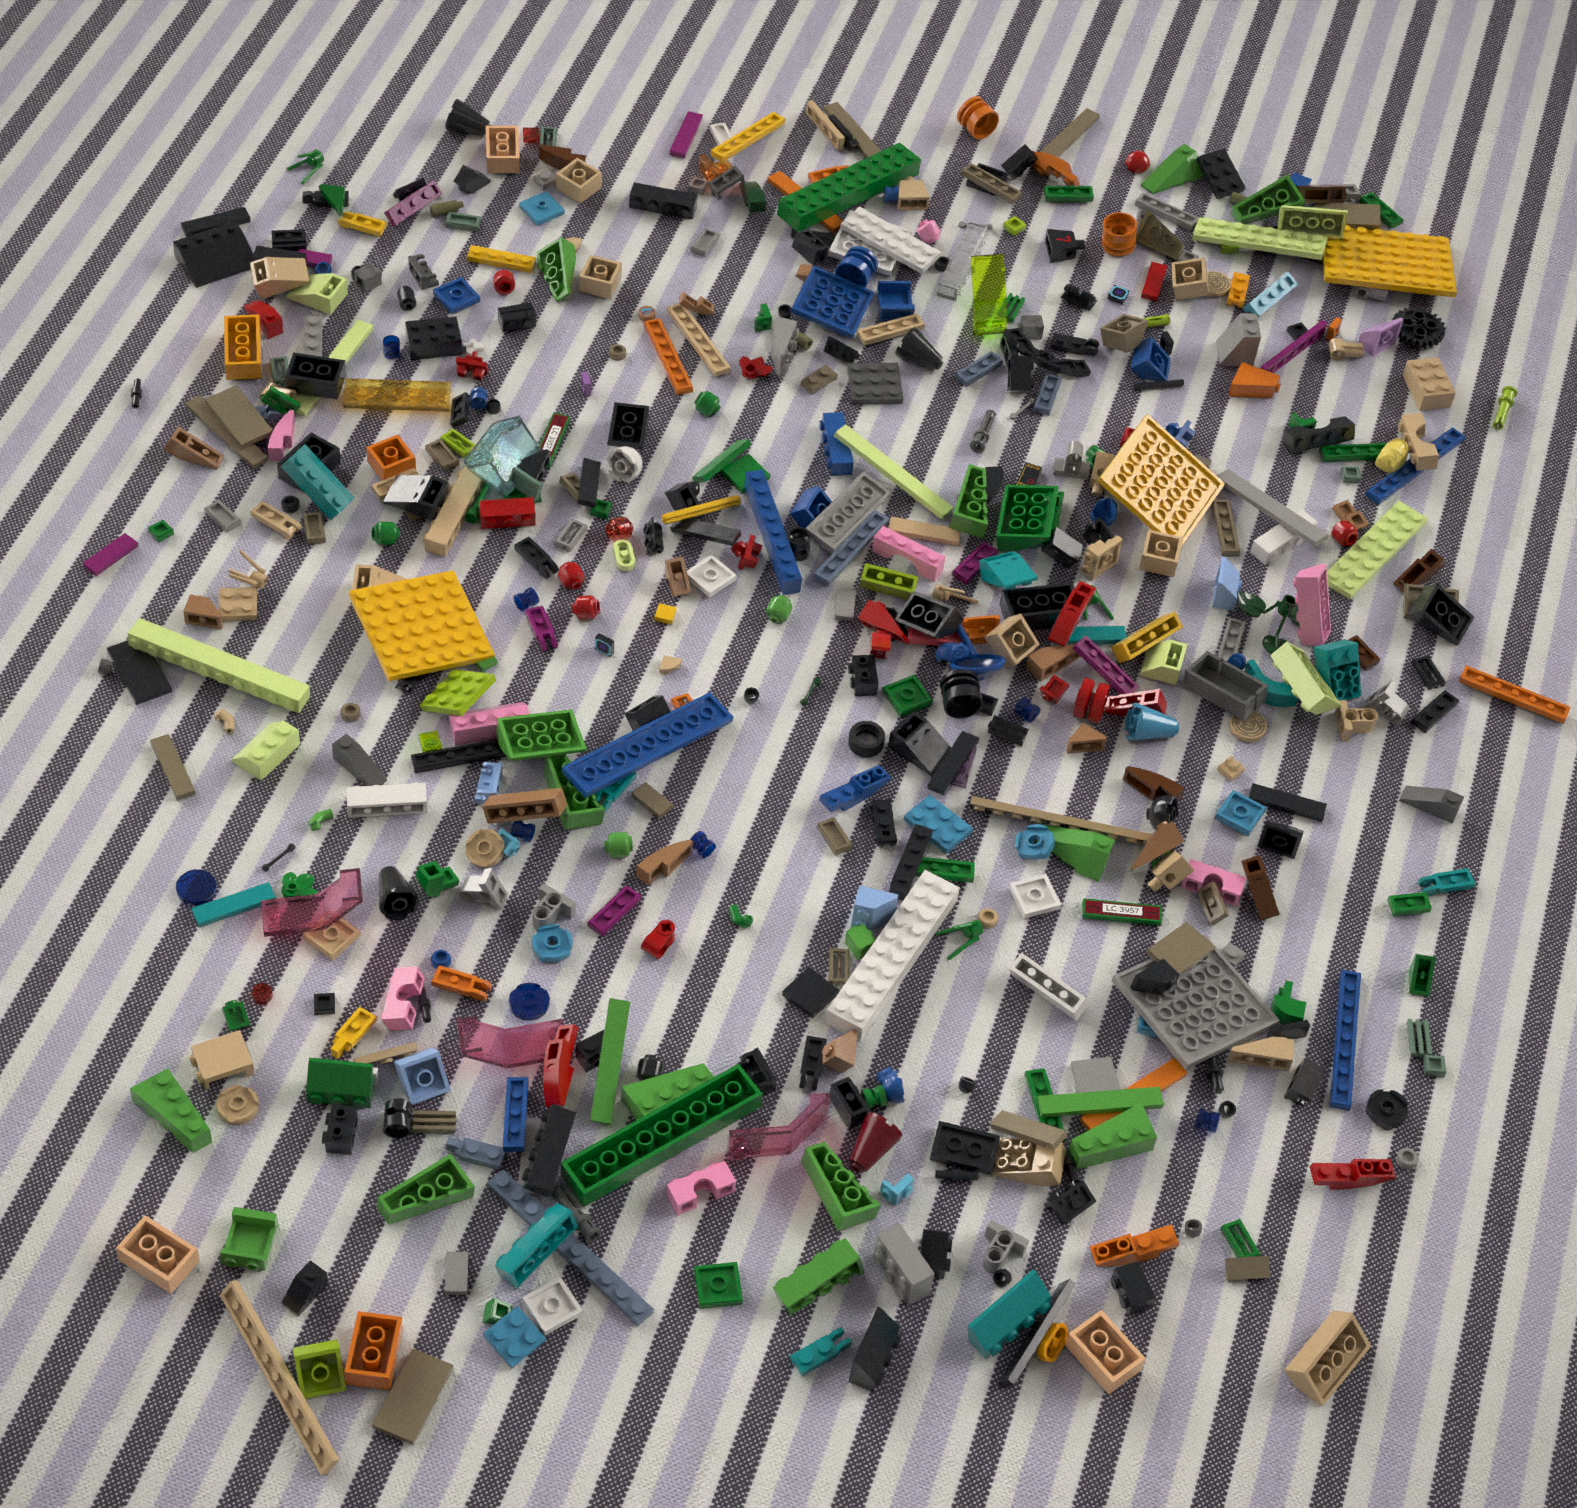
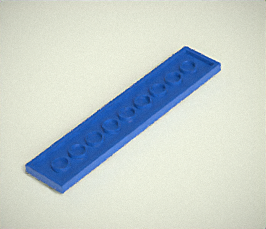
(647, 744)

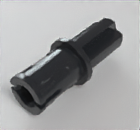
(1214, 1075)

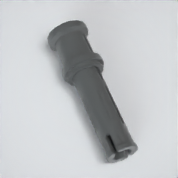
(981, 436)
(583, 1220)

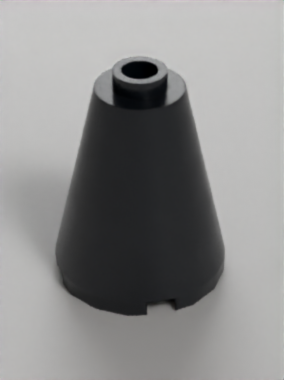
(466, 120)
(919, 351)
(396, 894)

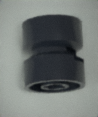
(799, 540)
(397, 1118)

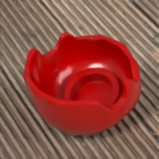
(1137, 162)

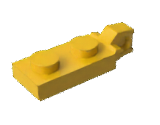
(352, 1031)

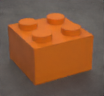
(390, 457)

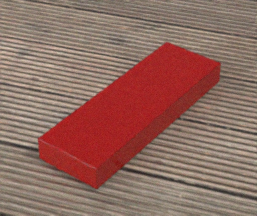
(1154, 281)

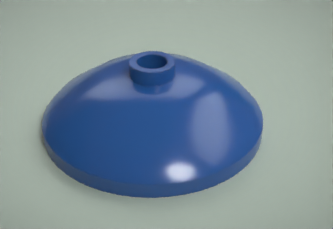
(983, 666)

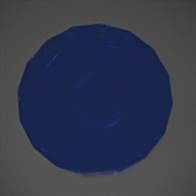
(196, 887)
(529, 1001)

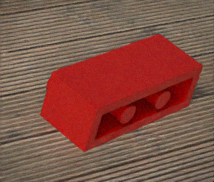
(507, 513)

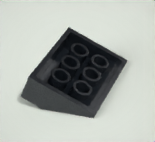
(214, 254)

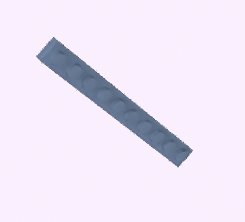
(574, 1251)

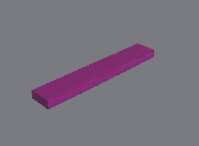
(1295, 347)

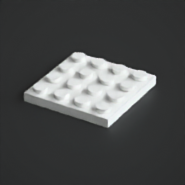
(845, 241)

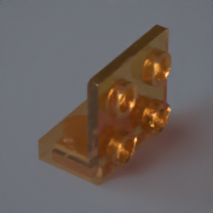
(712, 170)

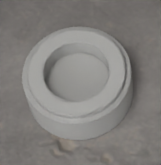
(1407, 1158)

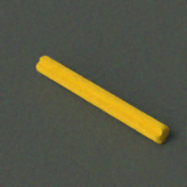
(701, 509)

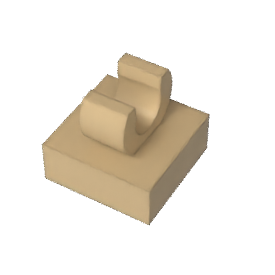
(1231, 768)

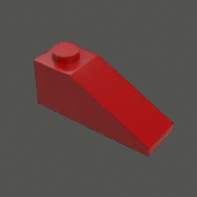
(270, 320)
(878, 618)
(880, 644)
(1121, 703)

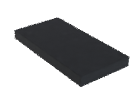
(139, 672)

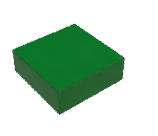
(601, 509)
(160, 530)

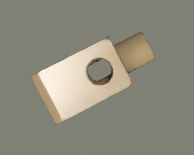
(912, 195)
(1101, 462)
(1169, 871)

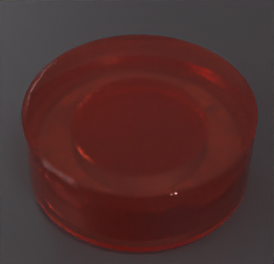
(262, 993)

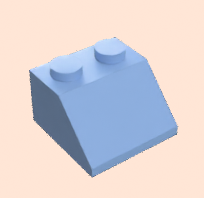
(1226, 586)
(873, 907)
(422, 1075)

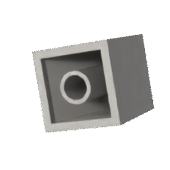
(1239, 341)

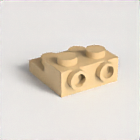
(1101, 557)

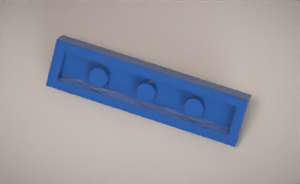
(515, 1114)

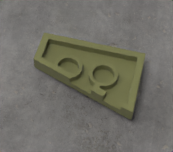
(1158, 236)

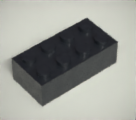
(1036, 604)

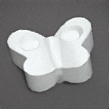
(472, 346)

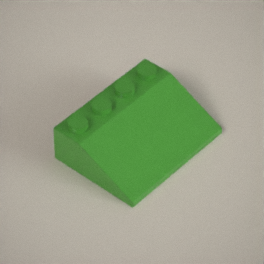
(539, 735)

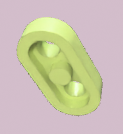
(624, 555)

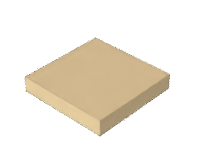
(333, 939)

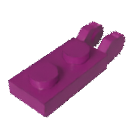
(541, 626)

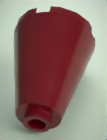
(873, 1142)

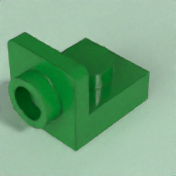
(764, 319)
(235, 1015)

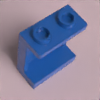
(894, 300)

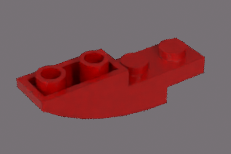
(1071, 613)
(556, 1069)
(1352, 1175)

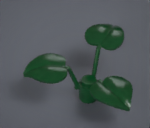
(1255, 606)

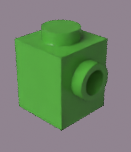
(859, 940)

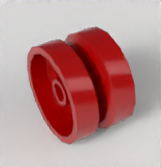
(1091, 700)

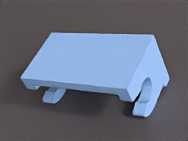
(489, 781)

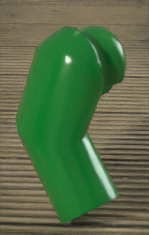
(737, 919)

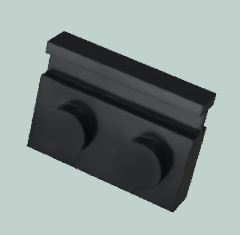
(289, 239)

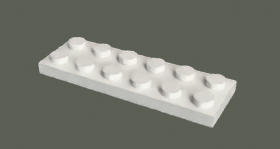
(890, 240)

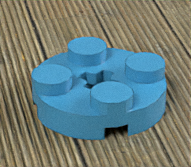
(1035, 851)
(552, 953)

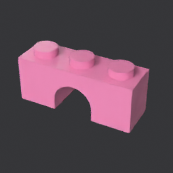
(1229, 883)
(403, 984)
(715, 1178)

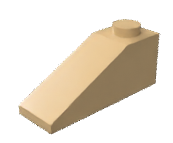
(1268, 1053)

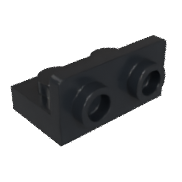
(1019, 162)
(1071, 1201)

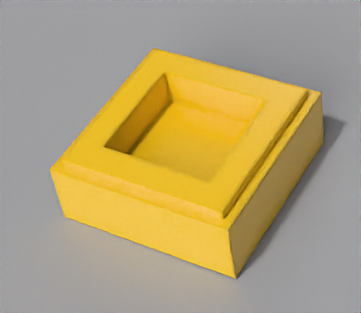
(665, 614)

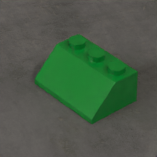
(340, 1083)

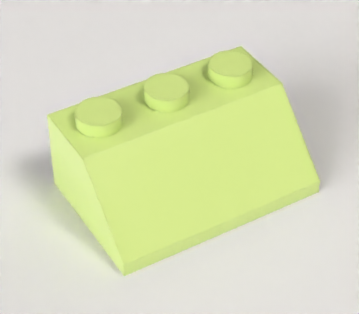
(268, 749)

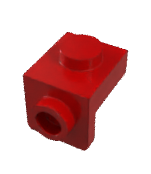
(1054, 689)

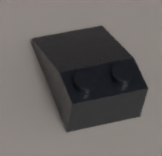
(628, 425)
(1441, 614)

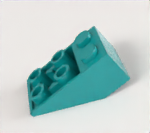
(1006, 571)
(1340, 668)

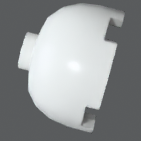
(624, 464)

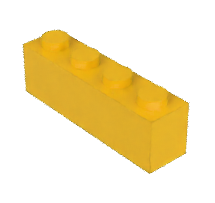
(1146, 637)

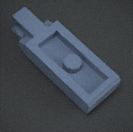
(476, 1152)

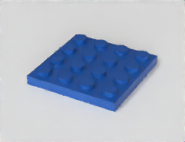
(832, 302)

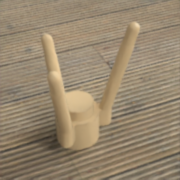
(256, 579)
(943, 594)

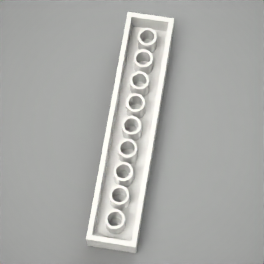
(892, 955)

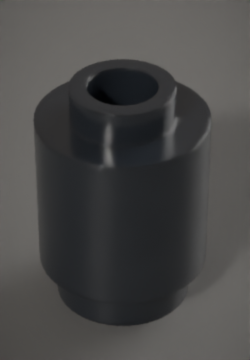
(406, 298)

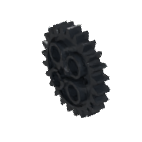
(1420, 328)

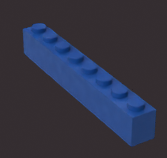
(773, 532)

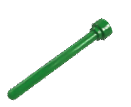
(472, 514)

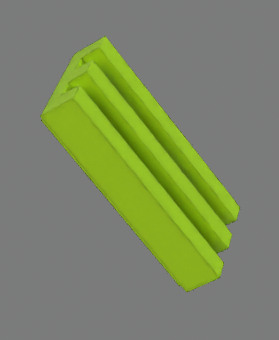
(456, 444)

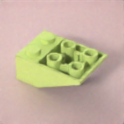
(322, 292)

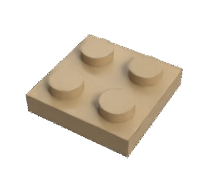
(238, 603)

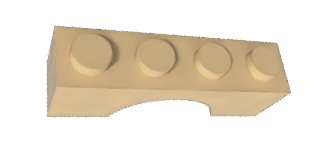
(1422, 454)

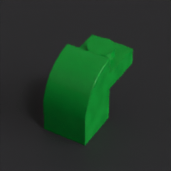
(435, 879)
(1286, 1008)

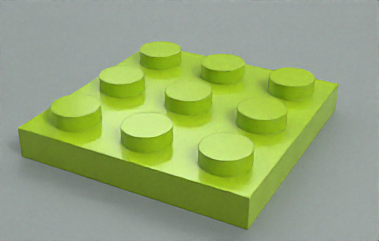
(457, 692)

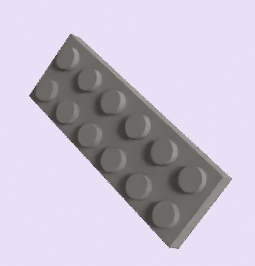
(847, 512)

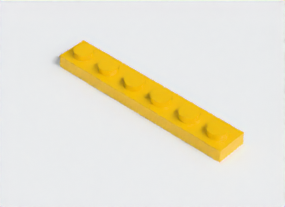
(747, 137)

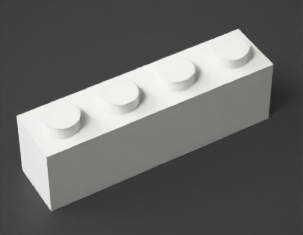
(1277, 541)
(386, 800)
(1049, 986)

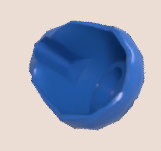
(1105, 509)
(951, 652)
(892, 1085)

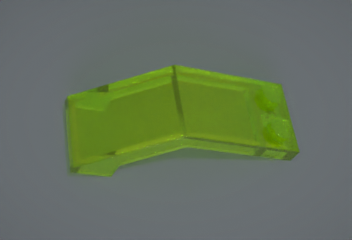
(989, 294)

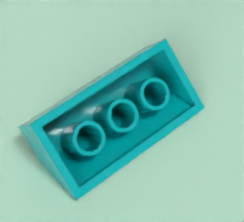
(317, 482)
(536, 1245)
(1009, 1315)

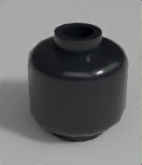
(649, 1067)

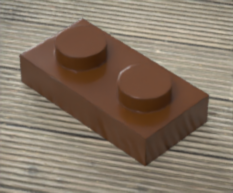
(1367, 657)

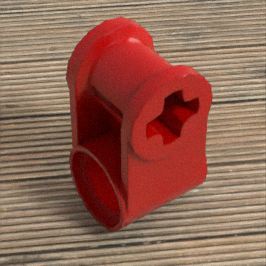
(659, 939)

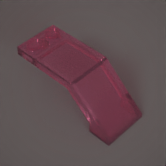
(313, 911)
(507, 1046)
(779, 1139)

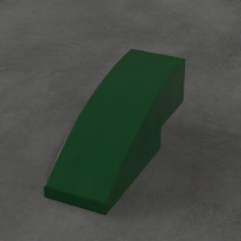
(753, 196)

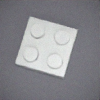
(711, 576)
(1035, 896)
(552, 1306)

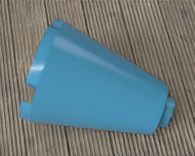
(1147, 723)

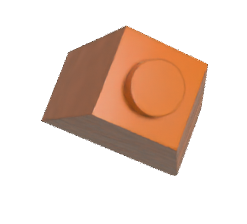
(1254, 383)

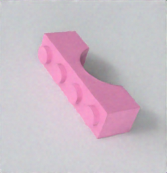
(927, 562)

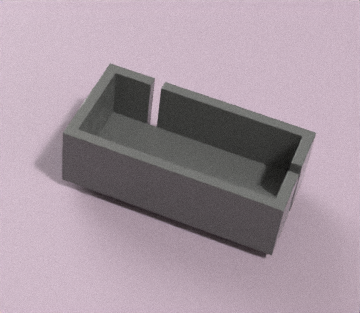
(1231, 690)

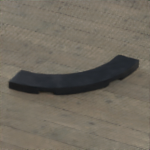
(1043, 358)

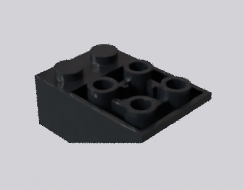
(417, 494)
(919, 743)

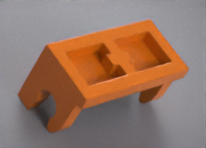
(979, 627)

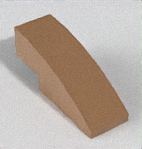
(664, 861)

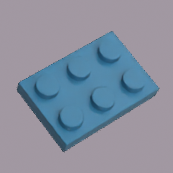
(947, 826)

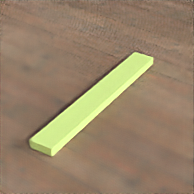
(343, 351)
(893, 471)

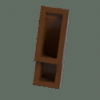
(558, 156)
(1323, 193)
(1421, 570)
(1152, 784)

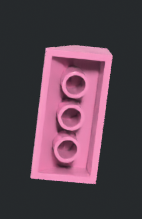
(1313, 605)
(482, 723)

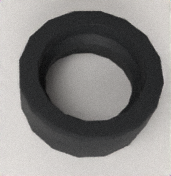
(869, 728)

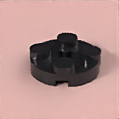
(1383, 1118)

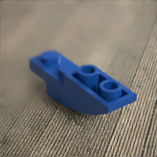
(857, 790)

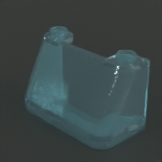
(499, 451)

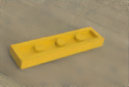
(501, 259)

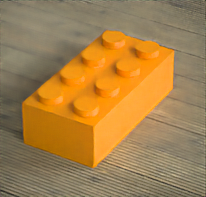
(242, 347)

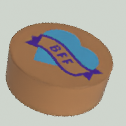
(646, 313)

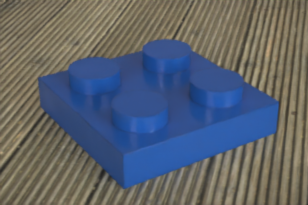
(456, 295)

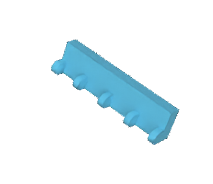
(1271, 295)

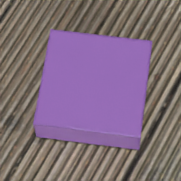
(585, 384)

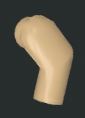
(223, 715)

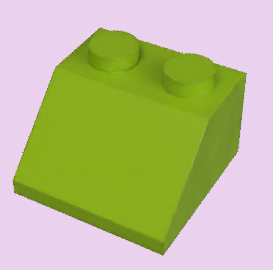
(319, 1369)

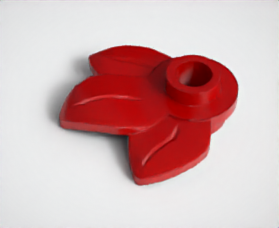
(754, 367)

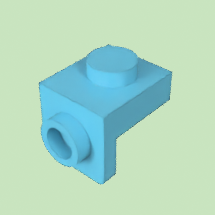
(511, 843)
(899, 1191)

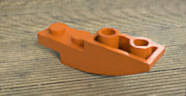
(1050, 164)
(1136, 1248)

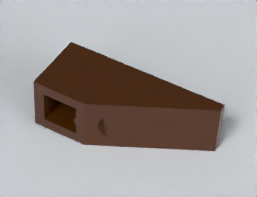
(1260, 887)

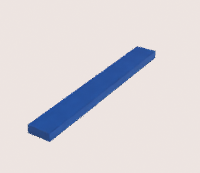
(1408, 472)
(1345, 1040)

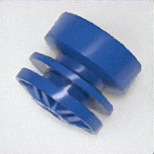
(857, 266)

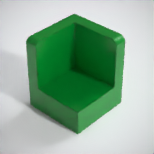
(1296, 421)

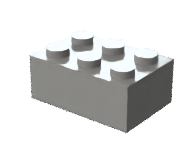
(903, 1264)

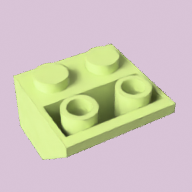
(1164, 661)

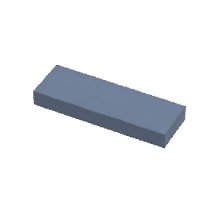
(978, 369)
(1047, 394)

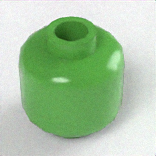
(779, 609)
(618, 845)

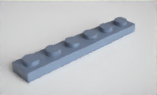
(851, 548)

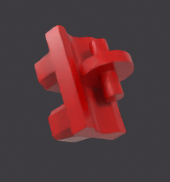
(471, 363)
(745, 551)

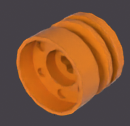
(977, 117)
(1119, 234)

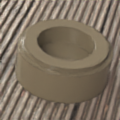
(617, 352)
(350, 712)

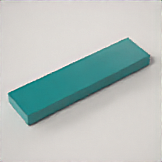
(1098, 634)
(232, 904)

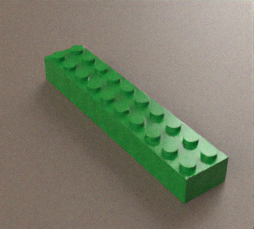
(848, 187)
(660, 1135)

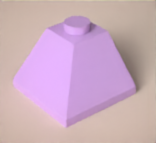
(1381, 336)

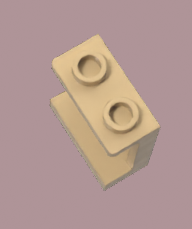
(221, 1058)

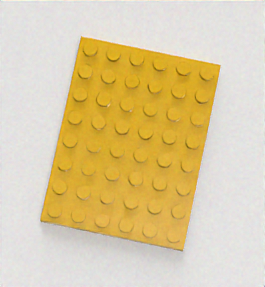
(1390, 261)

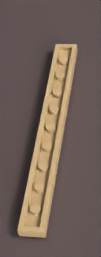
(1038, 816)
(279, 1378)

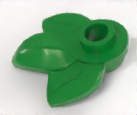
(297, 885)

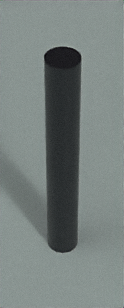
(1158, 384)

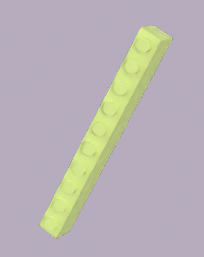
(219, 665)

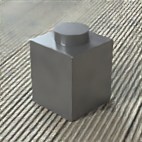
(368, 277)
(1032, 326)

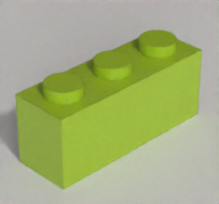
(888, 581)

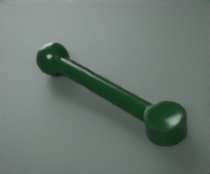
(816, 681)

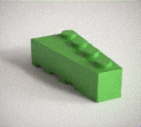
(1268, 201)
(171, 1107)
(1114, 1139)
(426, 1191)
(819, 1276)

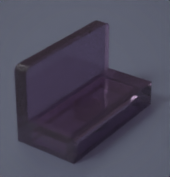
(963, 777)

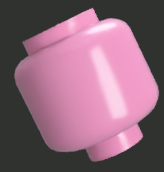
(928, 231)

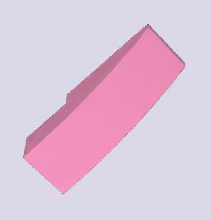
(281, 437)

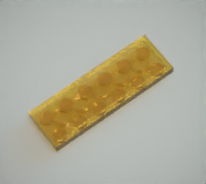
(397, 395)

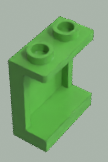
(249, 1239)

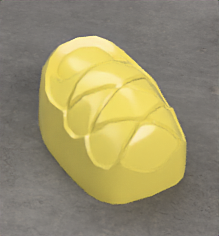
(1392, 455)

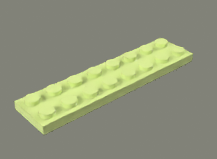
(1260, 238)
(1374, 549)

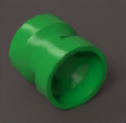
(874, 1096)

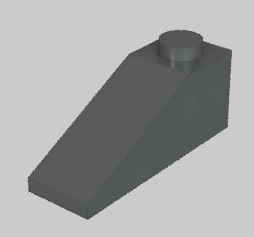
(356, 761)
(1434, 801)

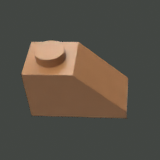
(202, 612)
(841, 1052)

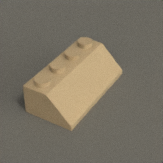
(1328, 1356)

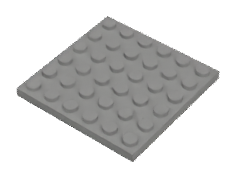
(1205, 1011)

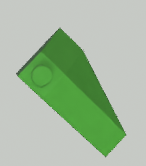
(1174, 170)
(558, 266)
(1082, 850)

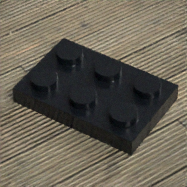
(1220, 173)
(965, 1147)

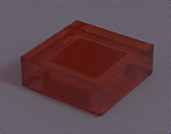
(530, 134)

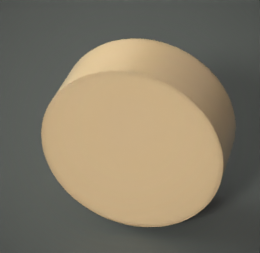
(988, 918)

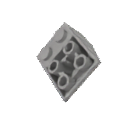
(783, 344)

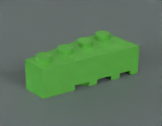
(971, 508)
(579, 810)
(655, 1092)
(839, 1191)

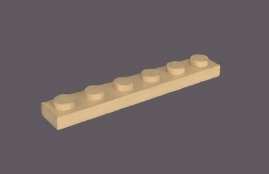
(698, 340)

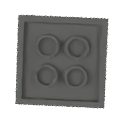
(874, 383)

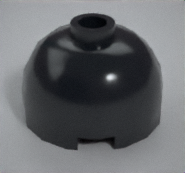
(1162, 809)

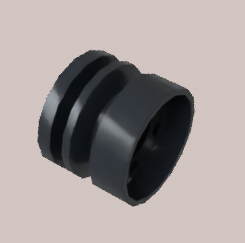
(961, 693)

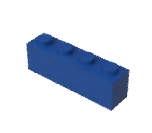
(839, 455)

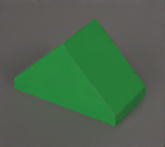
(334, 195)
(1421, 974)

